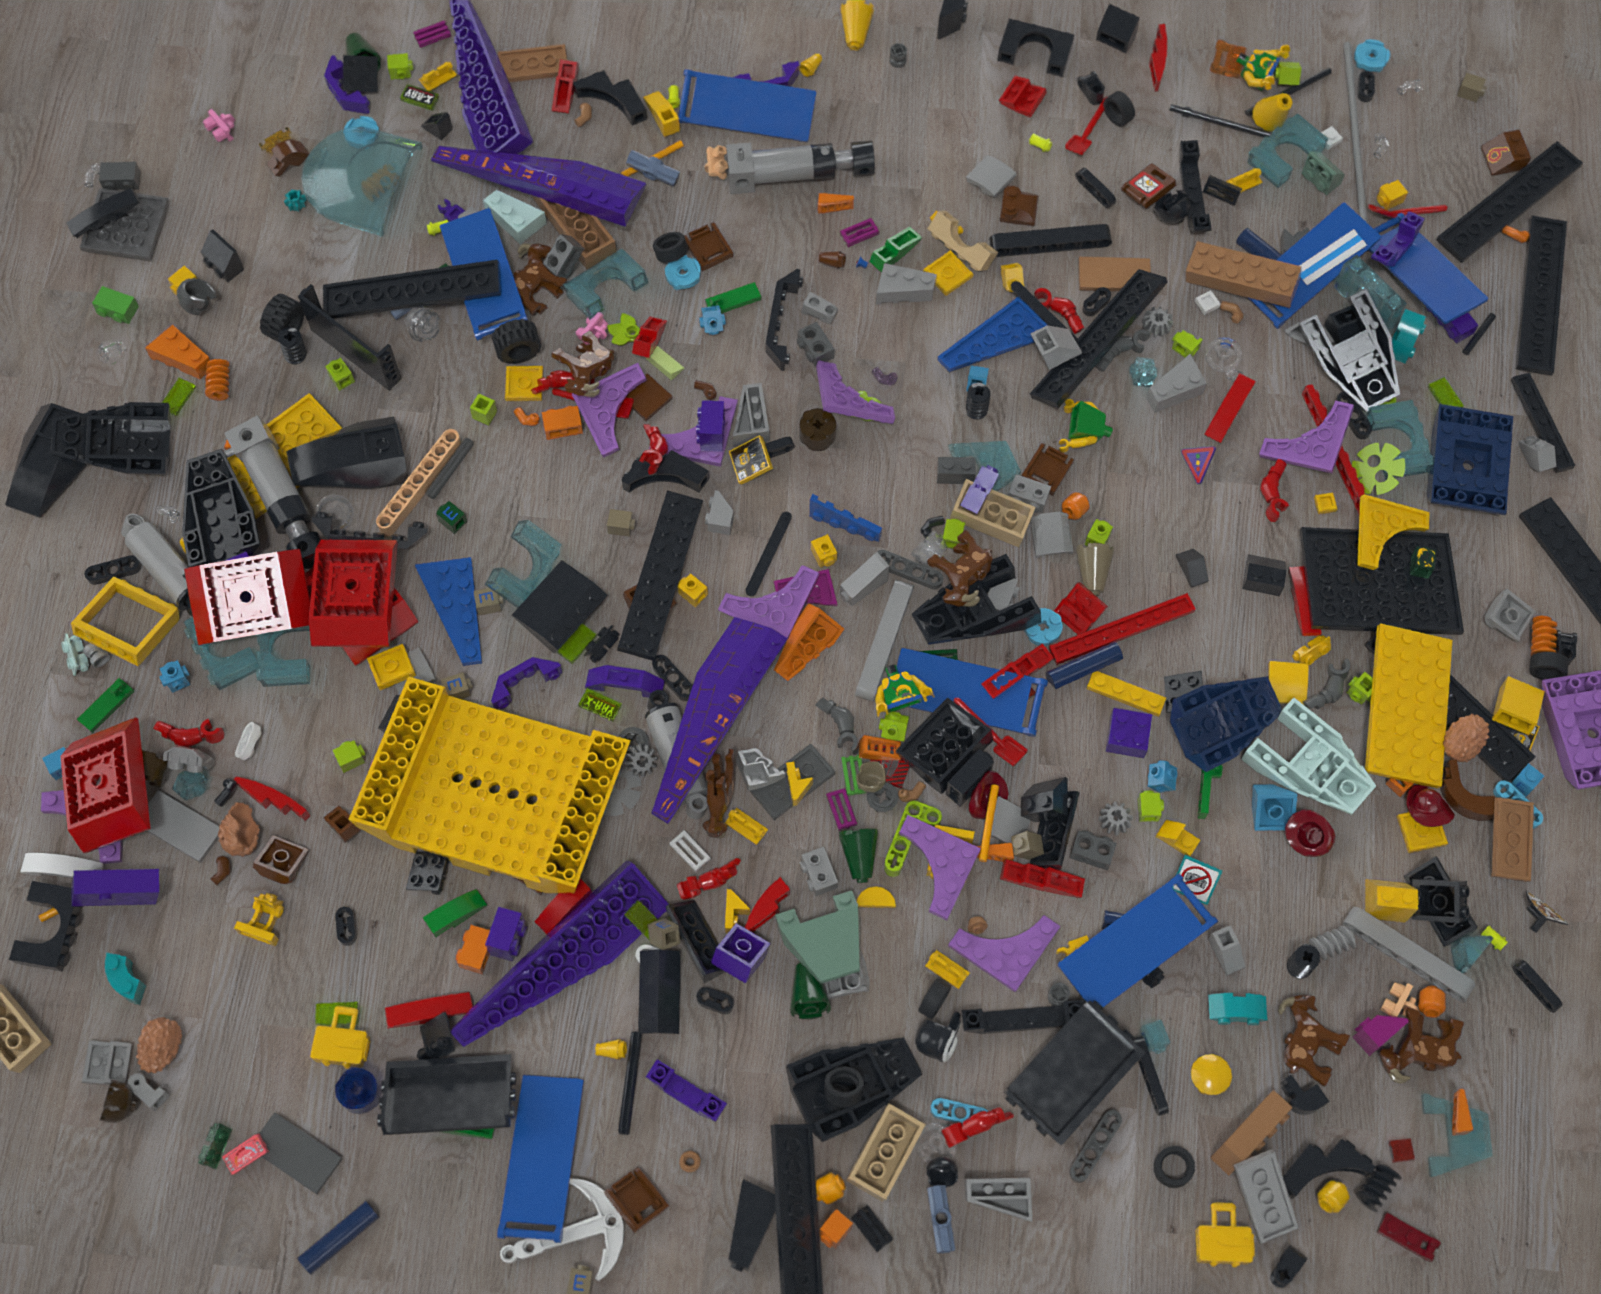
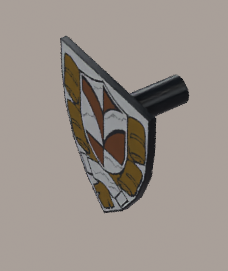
(1542, 913)

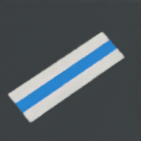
(1331, 256)

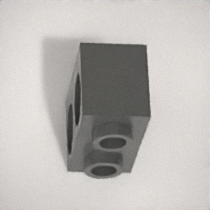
(563, 255)
(818, 343)
(1091, 855)

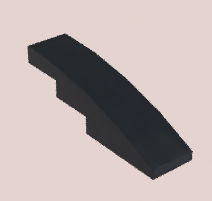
(103, 211)

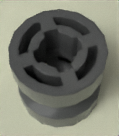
(898, 55)
(1059, 990)

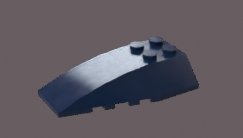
(1223, 719)

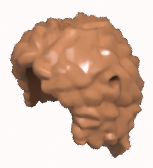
(1466, 738)
(238, 831)
(158, 1044)

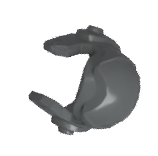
(193, 295)

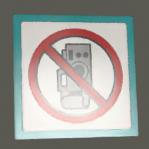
(1199, 877)

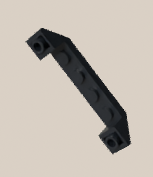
(1191, 183)
(787, 284)
(324, 524)
(1019, 1019)

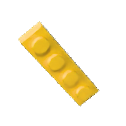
(1126, 693)

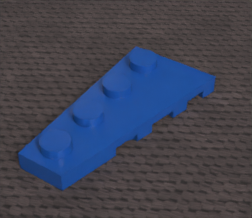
(843, 519)

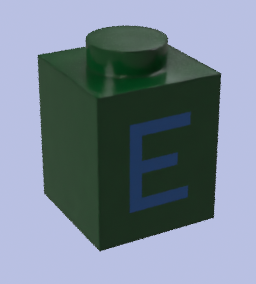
(451, 517)

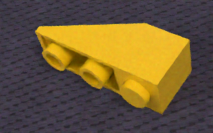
(662, 113)

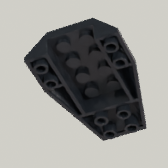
(353, 457)
(38, 474)
(216, 512)

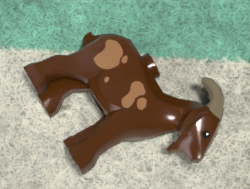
(536, 275)
(592, 363)
(965, 571)
(719, 793)
(1307, 1038)
(1423, 1049)

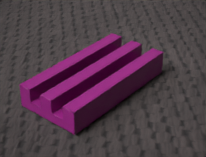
(431, 31)
(859, 235)
(853, 822)

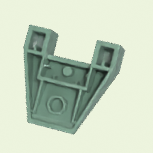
(828, 943)

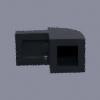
(1303, 1102)

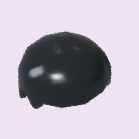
(942, 1172)

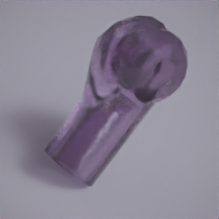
(883, 379)

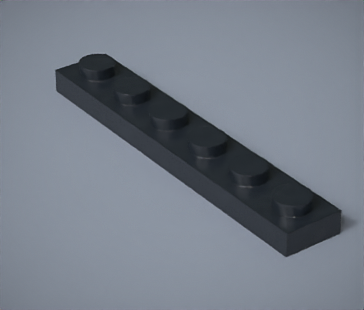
(1542, 420)

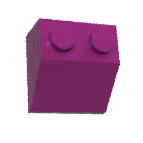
(1375, 1032)

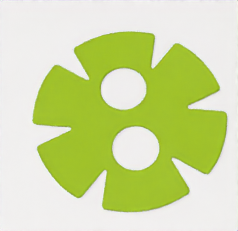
(1368, 473)

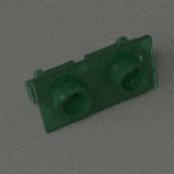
(218, 1137)

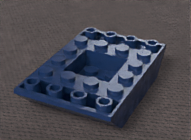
(1472, 439)

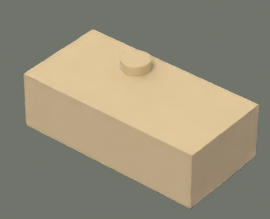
(999, 517)
(19, 1035)
(885, 1152)

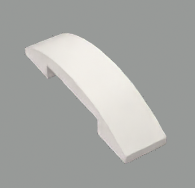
(56, 864)

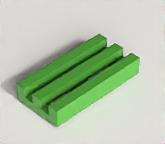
(851, 759)

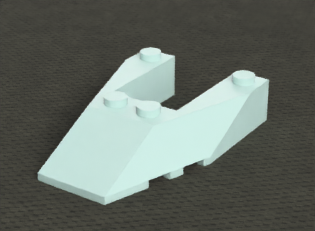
(1321, 769)

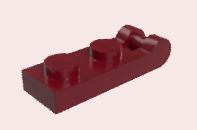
(1408, 1237)

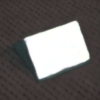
(1468, 950)

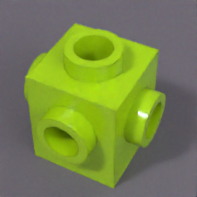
(1360, 688)
(894, 726)

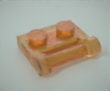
(1231, 67)

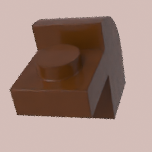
(287, 153)
(341, 825)

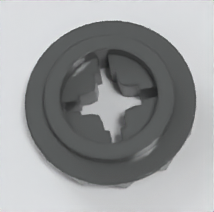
(630, 734)
(886, 805)

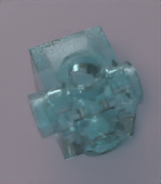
(1143, 372)
(190, 784)

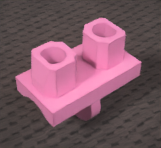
(223, 123)
(596, 325)

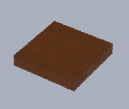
(649, 398)

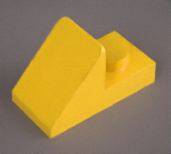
(798, 787)
(1178, 838)
(734, 905)

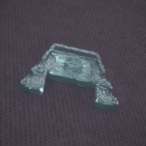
(990, 453)
(1462, 1148)

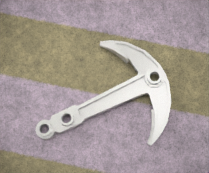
(588, 1228)

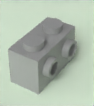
(1030, 492)
(819, 871)

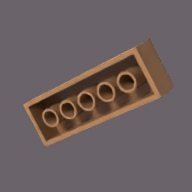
(583, 228)
(1243, 274)

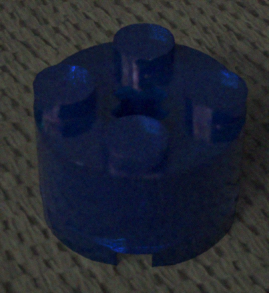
(350, 1082)

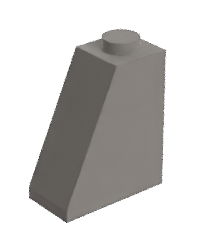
(865, 580)

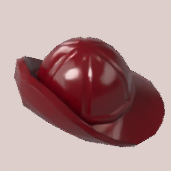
(980, 795)
(1428, 807)
(1309, 833)

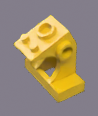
(268, 904)

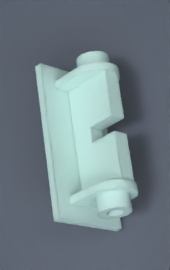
(72, 647)

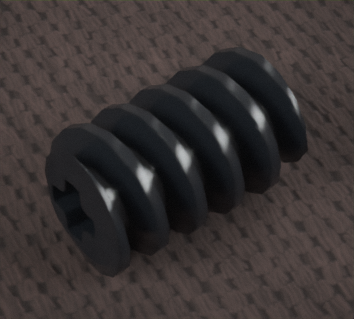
(292, 345)
(977, 401)
(1303, 961)
(1376, 1186)

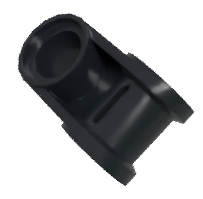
(1091, 87)
(1566, 645)
(1289, 1264)

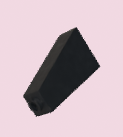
(752, 1222)

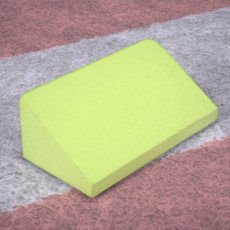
(665, 363)

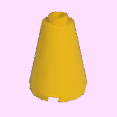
(856, 22)
(1272, 111)

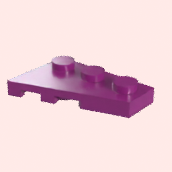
(822, 592)

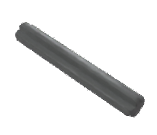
(449, 468)

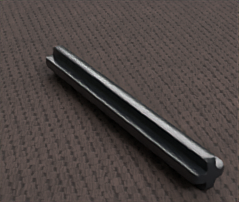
(630, 1083)

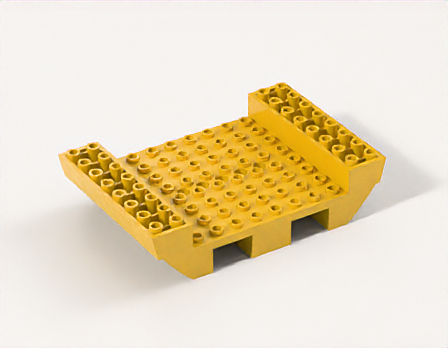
(418, 806)

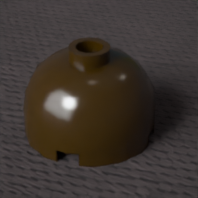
(118, 1102)

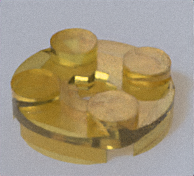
(274, 139)

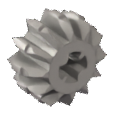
(1157, 321)
(646, 764)
(1123, 818)

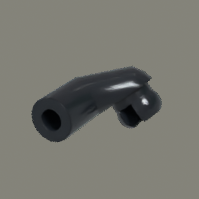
(930, 523)
(230, 787)

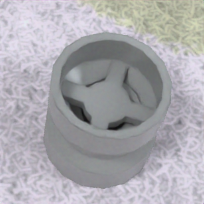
(97, 655)

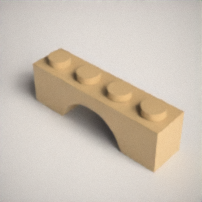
(945, 227)

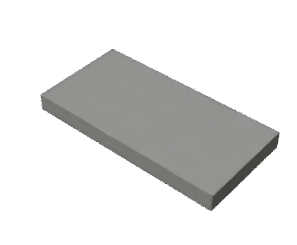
(181, 827)
(1266, 1196)

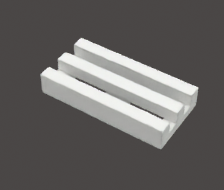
(701, 863)

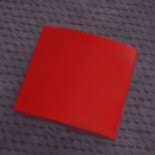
(1022, 96)
(1080, 609)

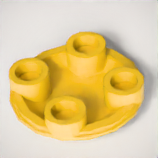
(1211, 1074)

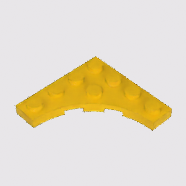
(1379, 522)

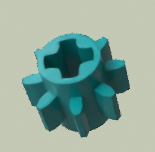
(295, 200)

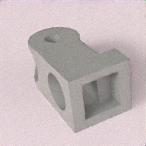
(819, 308)
(142, 1088)

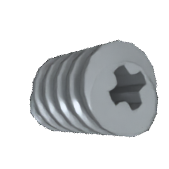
(1332, 941)

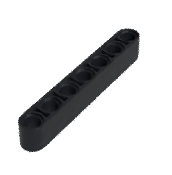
(1051, 240)

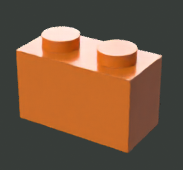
(562, 422)
(474, 952)
(835, 1229)

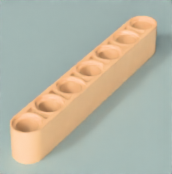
(417, 490)

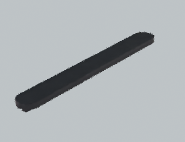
(1037, 306)
(768, 554)

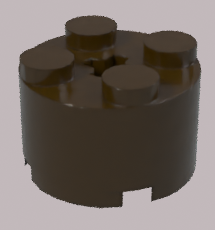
(817, 429)
(154, 768)

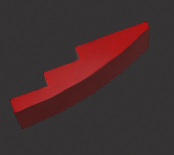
(1158, 57)
(1230, 408)
(1300, 597)
(1025, 665)
(266, 795)
(1042, 879)
(424, 1010)

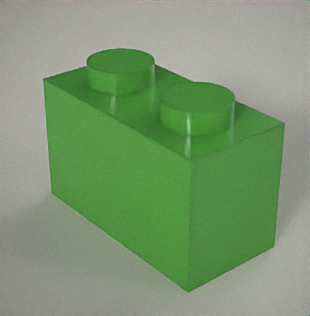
(115, 305)

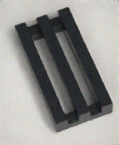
(1222, 187)

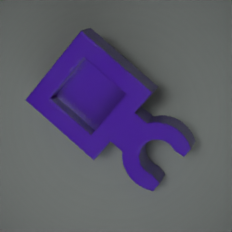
(450, 213)

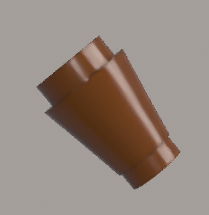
(834, 259)

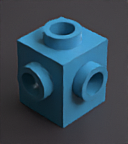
(712, 320)
(174, 676)
(1162, 776)

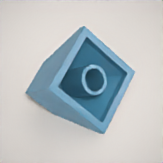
(1272, 806)

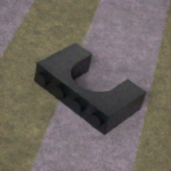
(1019, 33)
(53, 953)

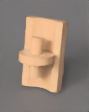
(716, 162)
(1400, 992)

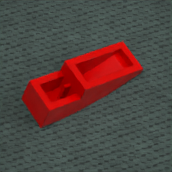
(564, 86)
(649, 336)
(767, 905)
(561, 907)

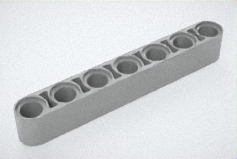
(884, 640)
(1409, 954)

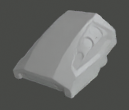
(1051, 534)
(192, 758)
(849, 984)

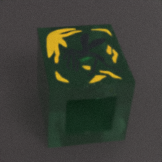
(1422, 562)

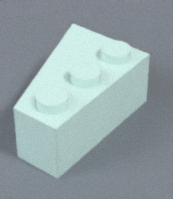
(515, 216)

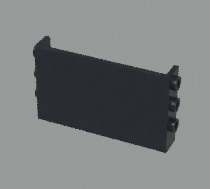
(379, 365)
(1074, 1072)
(447, 1094)

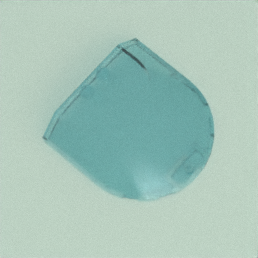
(355, 175)

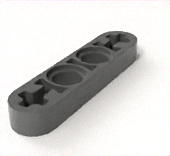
(909, 567)
(1094, 1145)

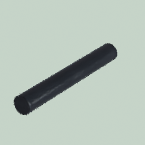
(1477, 336)

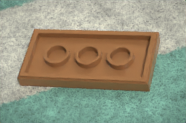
(532, 62)
(1108, 271)
(1512, 839)

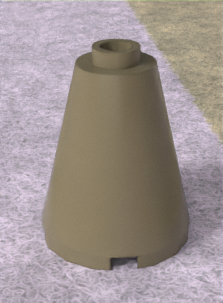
(1094, 565)

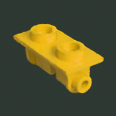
(437, 77)
(1247, 180)
(1318, 647)
(746, 826)
(947, 969)

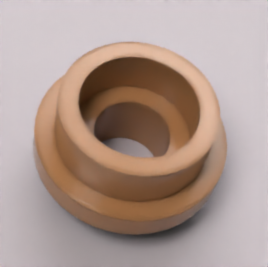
(977, 925)
(689, 1155)

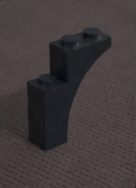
(620, 95)
(672, 469)
(1313, 1163)

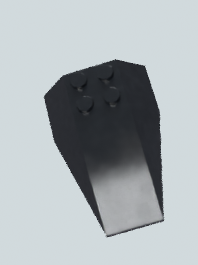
(118, 438)
(886, 1071)

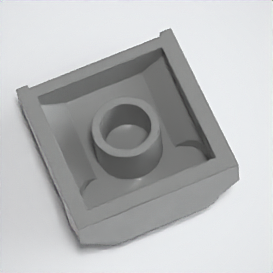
(1509, 614)

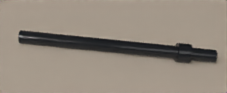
(1302, 84)
(1186, 112)

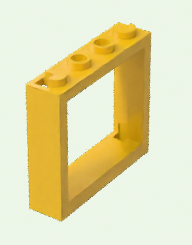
(101, 639)

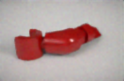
(1062, 306)
(555, 379)
(657, 449)
(1270, 491)
(190, 737)
(707, 881)
(974, 1125)

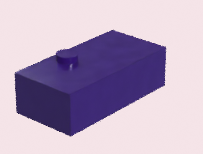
(115, 887)

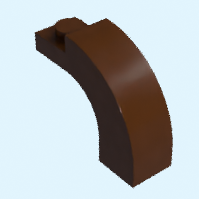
(1460, 800)

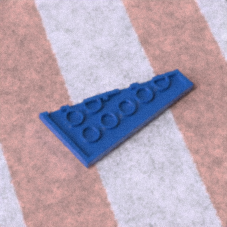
(999, 334)
(451, 592)

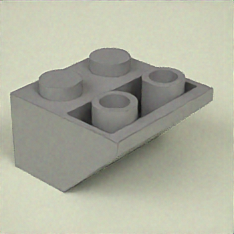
(1055, 345)

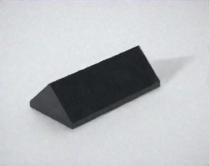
(1055, 836)
(1441, 903)
(695, 937)
(659, 992)

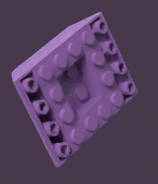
(1572, 709)

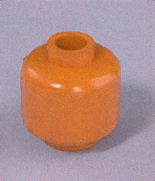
(1075, 506)
(1432, 1001)

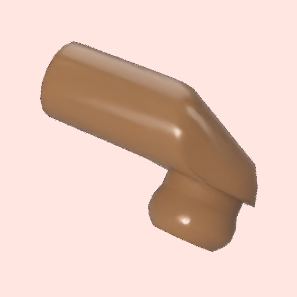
(586, 114)
(1237, 314)
(911, 795)

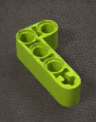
(924, 812)

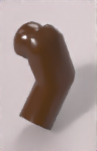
(708, 389)
(223, 868)

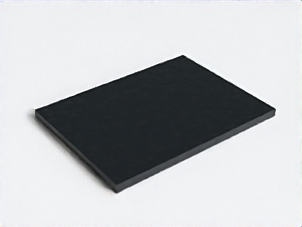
(1361, 598)

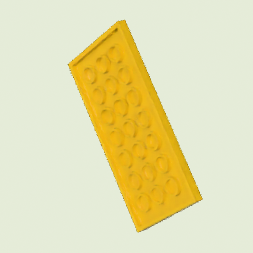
(292, 428)
(1408, 706)

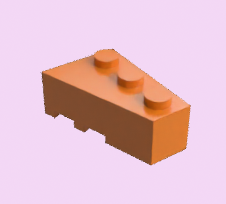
(178, 351)

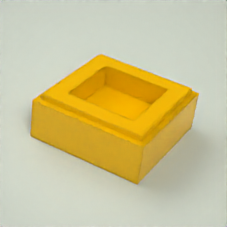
(1325, 503)

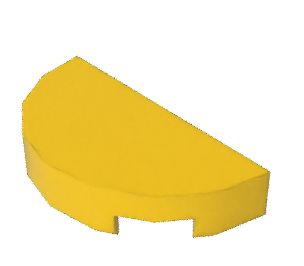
(876, 898)

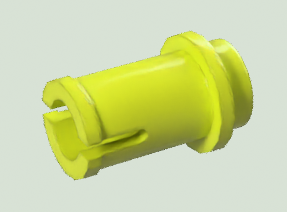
(674, 96)
(1044, 144)
(434, 228)
(1498, 941)

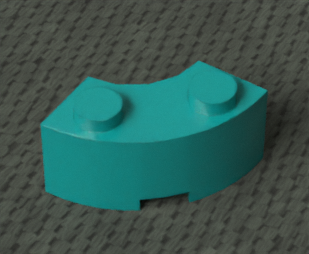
(1406, 334)
(121, 978)
(1229, 1008)

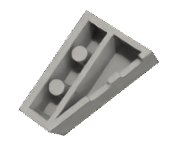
(905, 284)
(1177, 385)
(751, 416)
(1002, 1194)

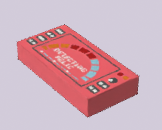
(245, 1154)

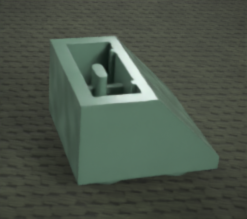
(1322, 172)

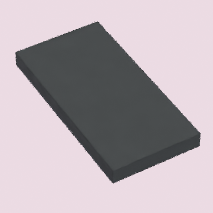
(777, 797)
(298, 1153)

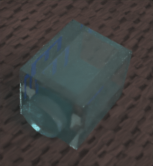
(1155, 1036)

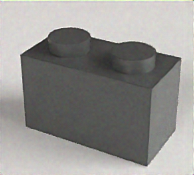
(119, 175)
(955, 470)

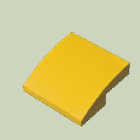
(1288, 680)

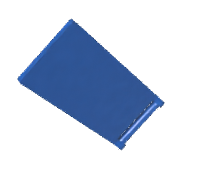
(748, 106)
(1325, 233)
(477, 240)
(1432, 276)
(963, 680)
(1135, 944)
(541, 1156)

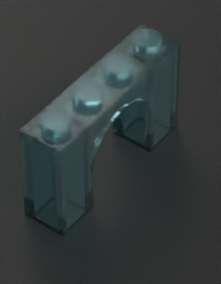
(1295, 132)
(616, 266)
(1357, 275)
(1404, 418)
(543, 552)
(222, 670)
(276, 671)

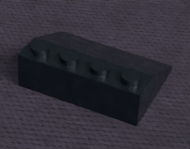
(559, 606)
(944, 744)

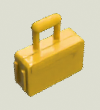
(341, 1045)
(1224, 1243)

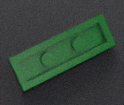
(735, 298)
(105, 705)
(1205, 788)

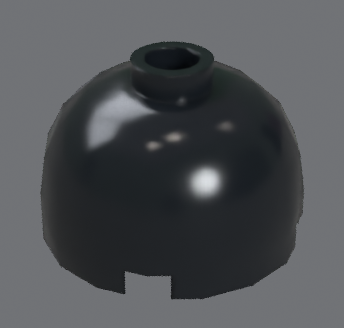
(1173, 207)

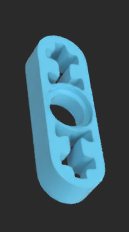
(1517, 796)
(943, 1116)

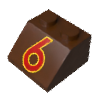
(1506, 153)

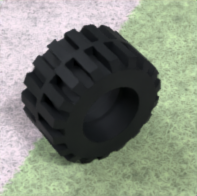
(280, 314)
(516, 341)

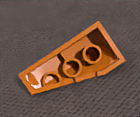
(808, 638)

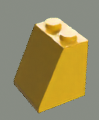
(1390, 900)

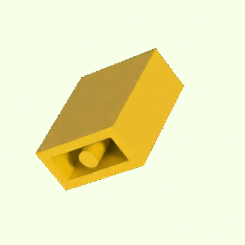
(1518, 705)

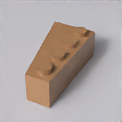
(1252, 1132)

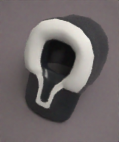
(937, 1040)

